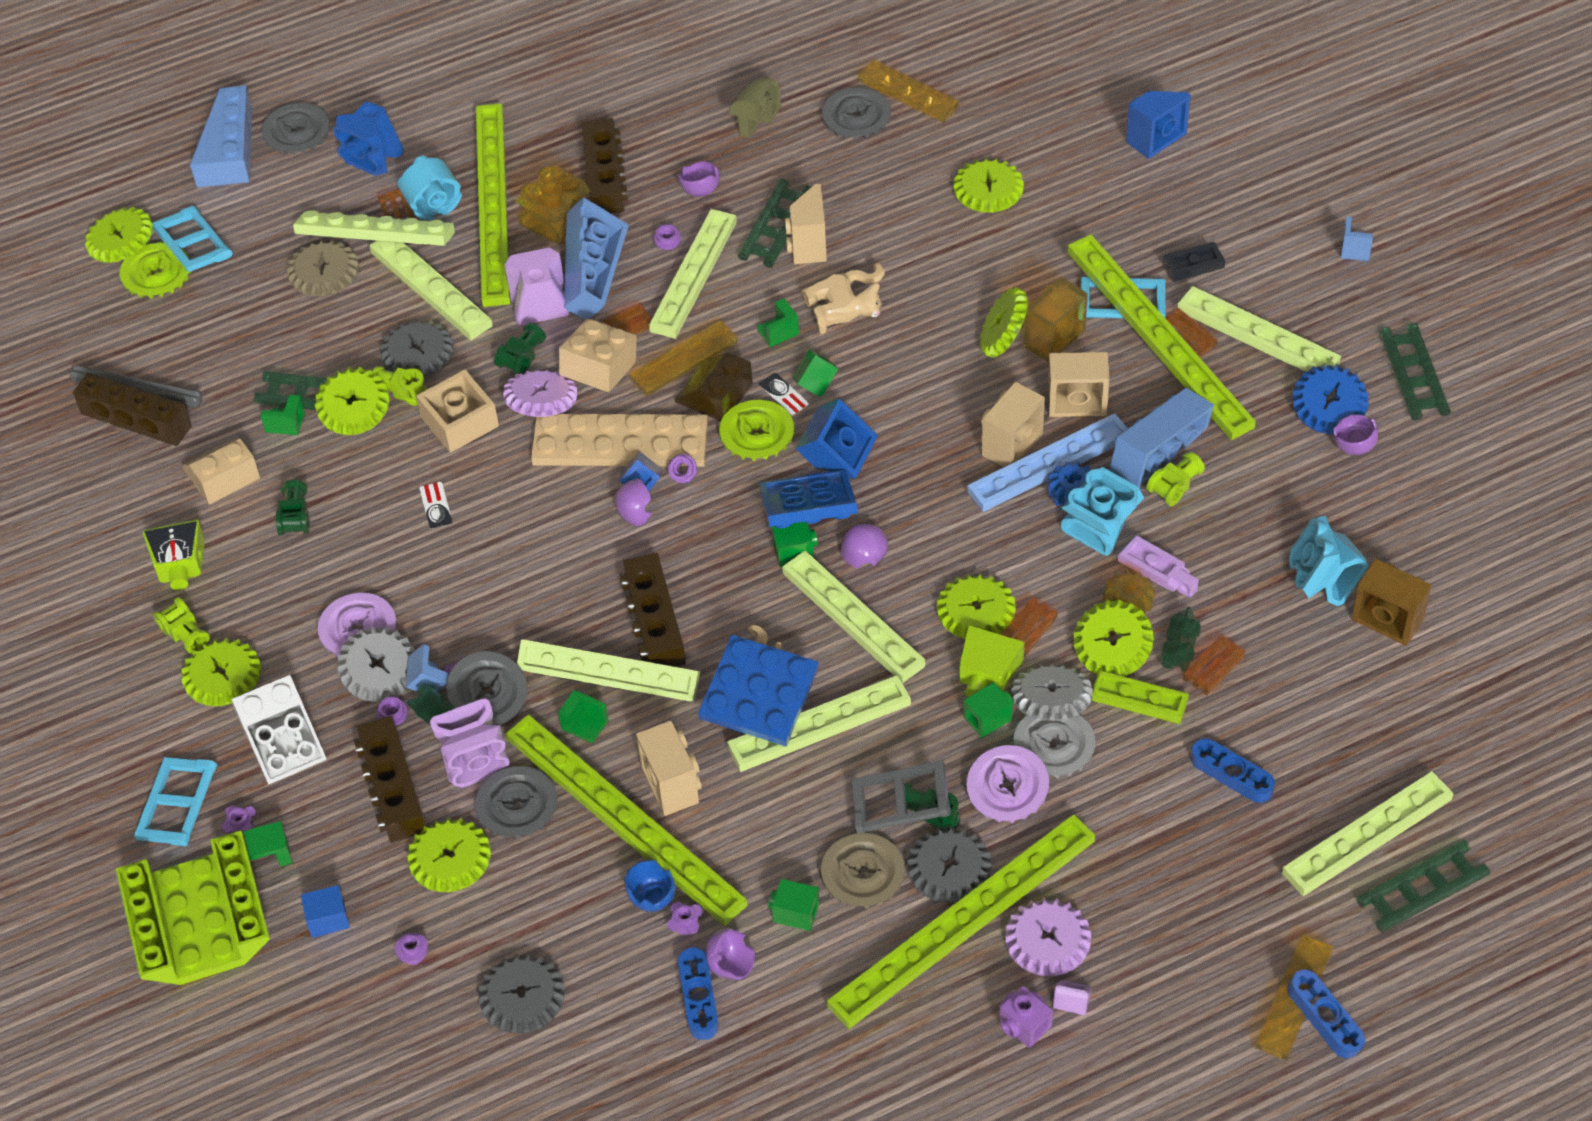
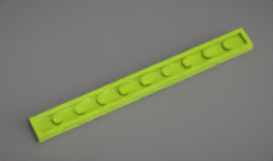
(492, 205)
(1160, 335)
(627, 819)
(960, 922)

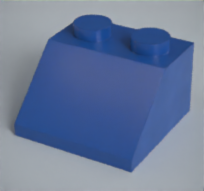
(1157, 120)
(837, 439)

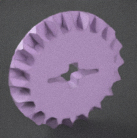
(540, 393)
(358, 609)
(1018, 765)
(1046, 956)

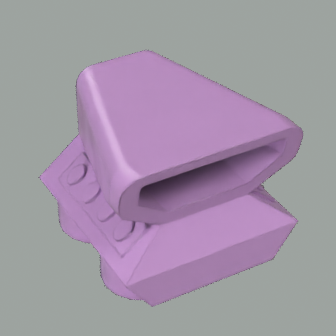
(536, 286)
(470, 743)

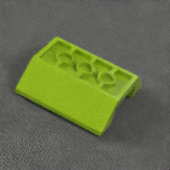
(194, 914)

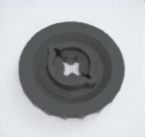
(871, 105)
(280, 123)
(434, 342)
(483, 669)
(498, 793)
(928, 870)
(541, 1000)

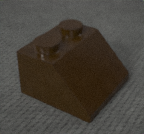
(717, 385)

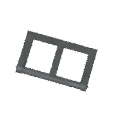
(898, 777)

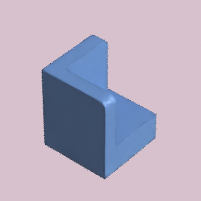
(1355, 244)
(424, 671)

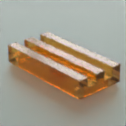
(391, 196)
(634, 326)
(1192, 332)
(1040, 610)
(1215, 680)

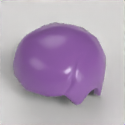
(699, 178)
(1356, 434)
(631, 502)
(863, 545)
(729, 955)

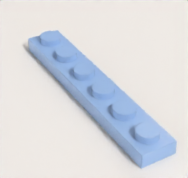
(1039, 465)

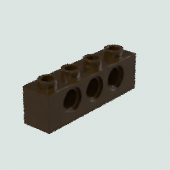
(603, 164)
(132, 409)
(649, 594)
(382, 738)

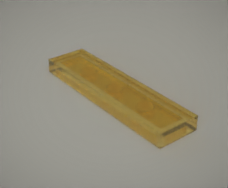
(908, 91)
(683, 358)
(1284, 1016)

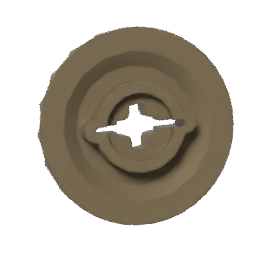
(337, 274)
(848, 857)

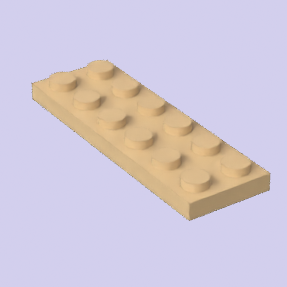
(618, 438)

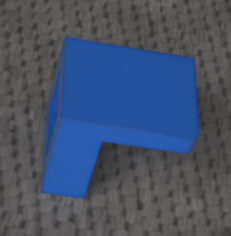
(641, 468)
(325, 911)

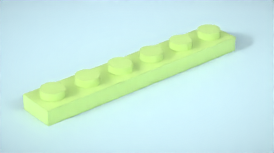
(374, 228)
(693, 274)
(432, 287)
(1255, 331)
(854, 616)
(608, 670)
(824, 722)
(1367, 833)

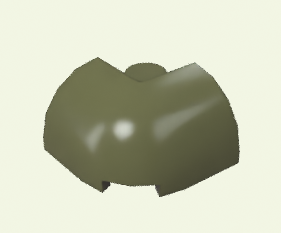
(756, 103)

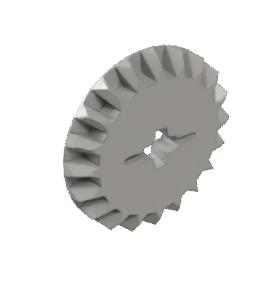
(375, 683)
(1070, 697)
(1074, 747)

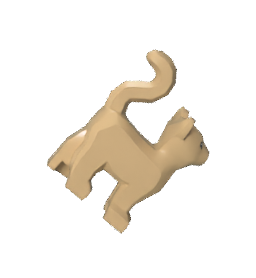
(841, 301)

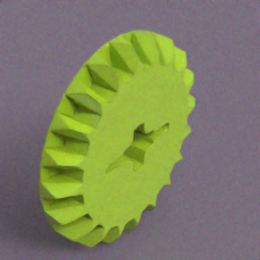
(974, 194)
(107, 246)
(137, 269)
(1003, 322)
(362, 414)
(754, 415)
(956, 607)
(1131, 649)
(211, 687)
(445, 873)

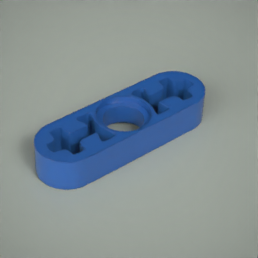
(1228, 758)
(707, 1003)
(1324, 1028)

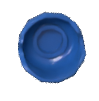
(649, 886)

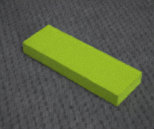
(1140, 697)

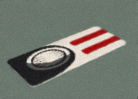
(783, 393)
(436, 505)

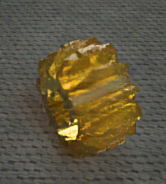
(1130, 589)

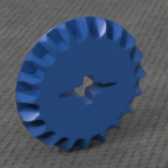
(1310, 400)

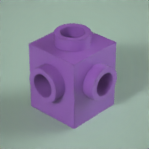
(1025, 1016)

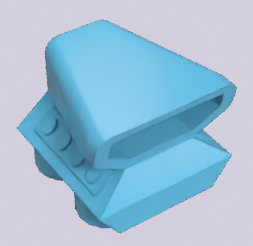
(1100, 509)
(1326, 562)

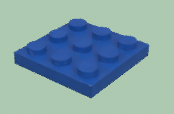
(808, 498)
(758, 690)

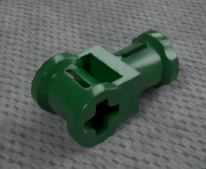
(519, 352)
(293, 510)
(919, 800)

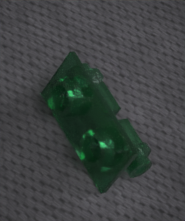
(1184, 631)
(428, 703)

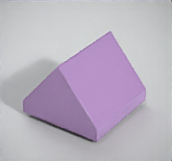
(1072, 997)

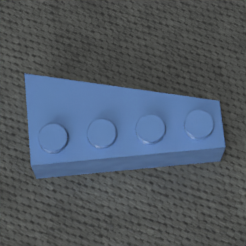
(226, 141)
(591, 258)
(1160, 436)

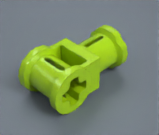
(403, 383)
(1175, 480)
(181, 625)

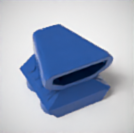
(367, 138)

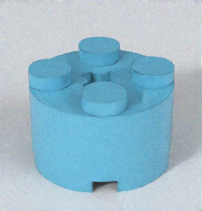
(430, 188)

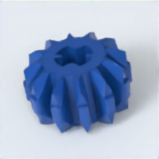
(1065, 480)

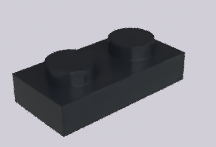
(1193, 261)

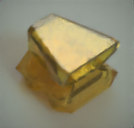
(549, 201)

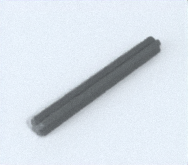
(182, 395)

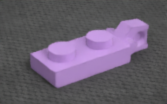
(1158, 566)

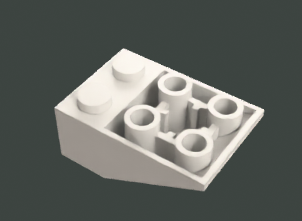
(278, 729)

